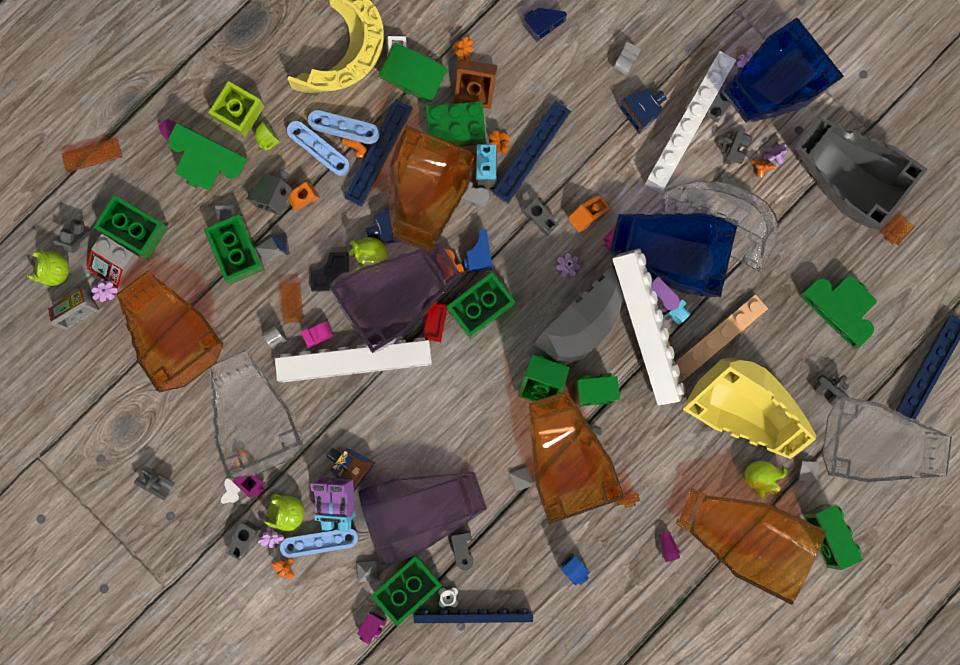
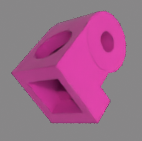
(317, 335)

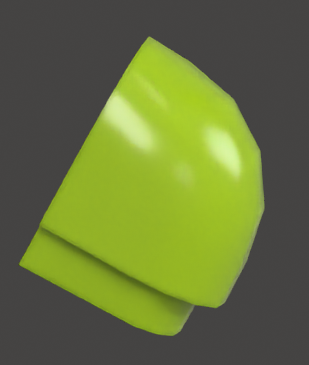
(265, 137)

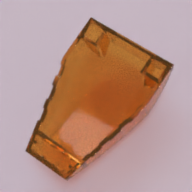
(425, 186)
(168, 333)
(568, 460)

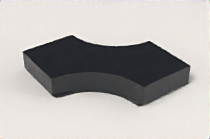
(323, 278)

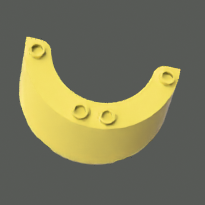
(362, 54)

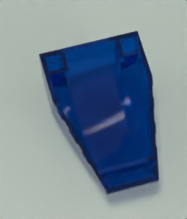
(782, 75)
(679, 248)

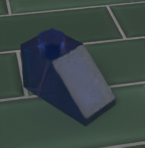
(543, 21)

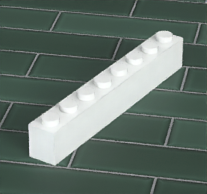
(690, 122)
(649, 327)
(352, 361)

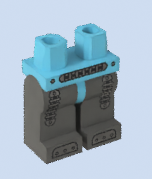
(486, 166)

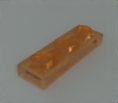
(92, 155)

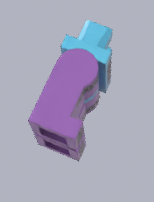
(669, 302)
(334, 502)

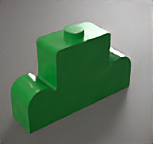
(203, 158)
(843, 307)

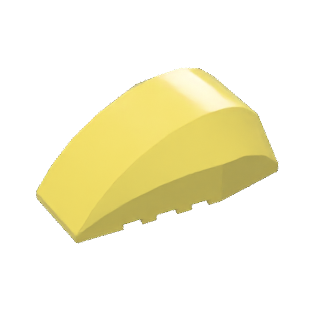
(750, 405)

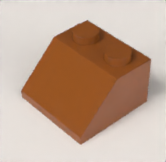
(475, 82)

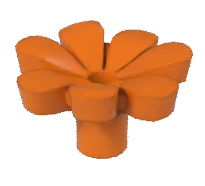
(462, 48)
(500, 140)
(762, 166)
(284, 568)

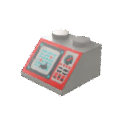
(111, 261)
(72, 309)

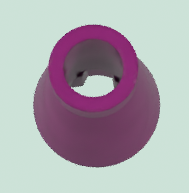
(668, 547)

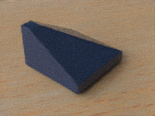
(282, 241)

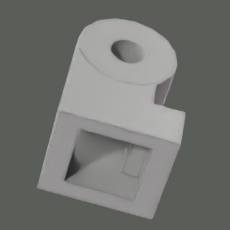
(627, 58)
(475, 197)
(274, 337)

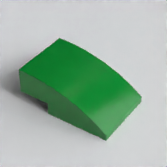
(412, 73)

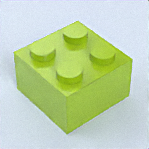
(236, 109)

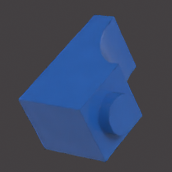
(479, 257)
(574, 570)

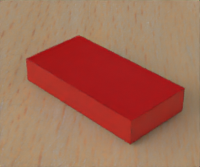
(435, 323)

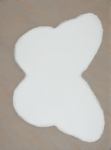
(231, 494)

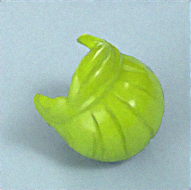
(368, 251)
(50, 268)
(762, 477)
(285, 512)

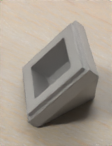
(367, 571)

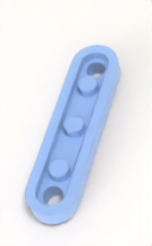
(343, 127)
(318, 148)
(318, 543)

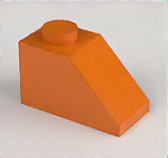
(589, 213)

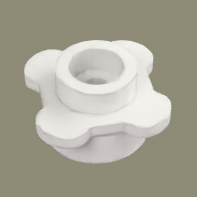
(448, 602)

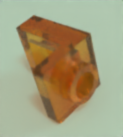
(898, 230)
(628, 501)

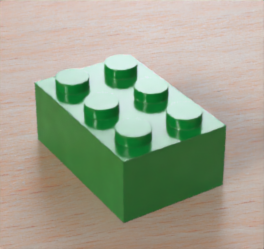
(457, 123)
(131, 227)
(234, 249)
(481, 305)
(543, 378)
(597, 390)
(838, 546)
(406, 590)

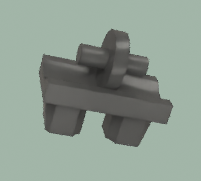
(739, 139)
(72, 236)
(825, 384)
(154, 483)

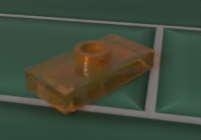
(292, 303)

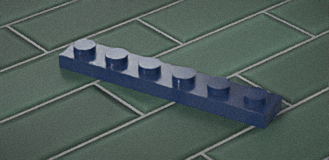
(531, 152)
(378, 153)
(930, 368)
(480, 616)

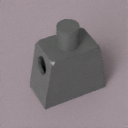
(271, 193)

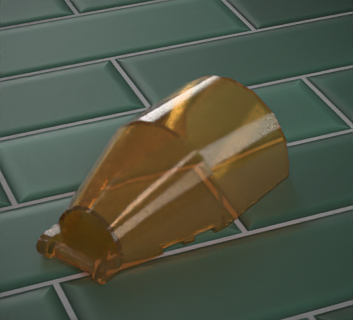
(756, 541)

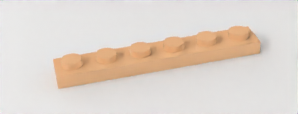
(720, 336)

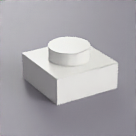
(390, 40)

